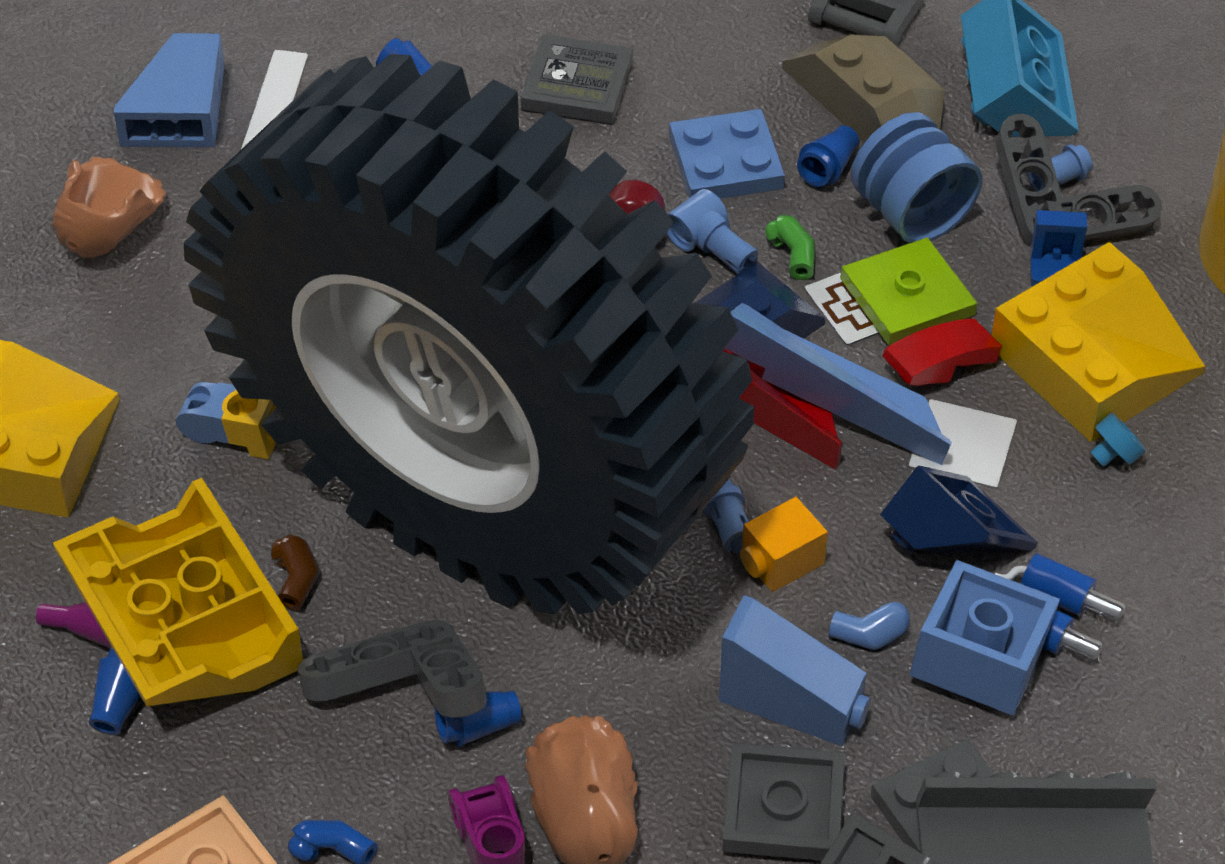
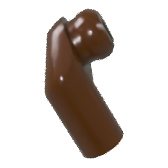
(302, 570)

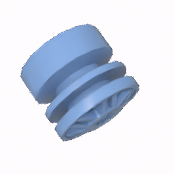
(916, 177)

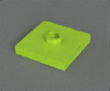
(908, 290)

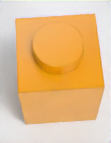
(783, 544)

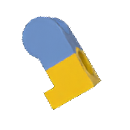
(221, 415)

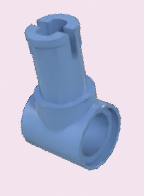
(704, 224)

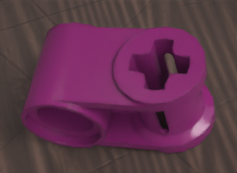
(488, 823)

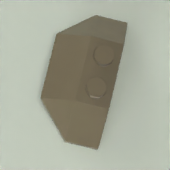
(866, 82)

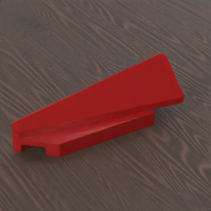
(792, 418)

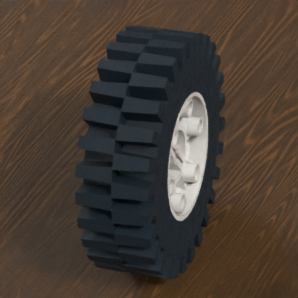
(471, 332)

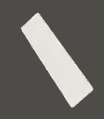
(277, 90)

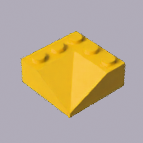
(1096, 341)
(47, 430)

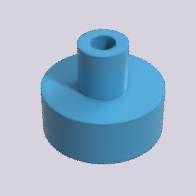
(1117, 441)

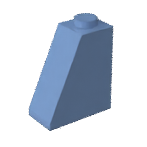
(175, 96)
(789, 675)

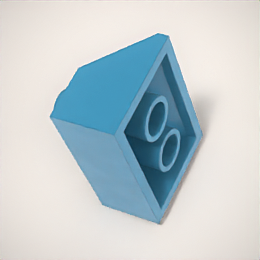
(1017, 67)

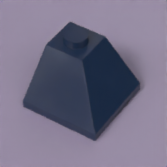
(770, 298)
(951, 515)

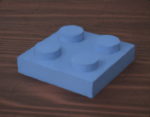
(727, 154)

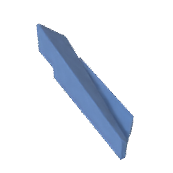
(838, 385)

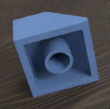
(983, 637)

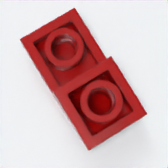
(935, 351)

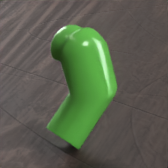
(802, 245)

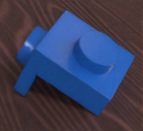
(1055, 242)

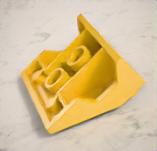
(183, 602)

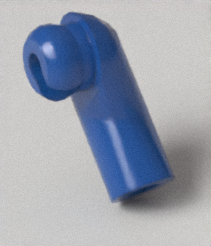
(334, 835)

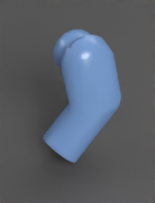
(874, 629)

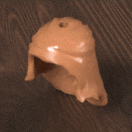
(103, 205)
(584, 790)

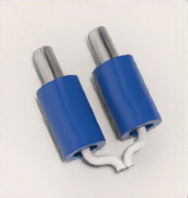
(1075, 595)

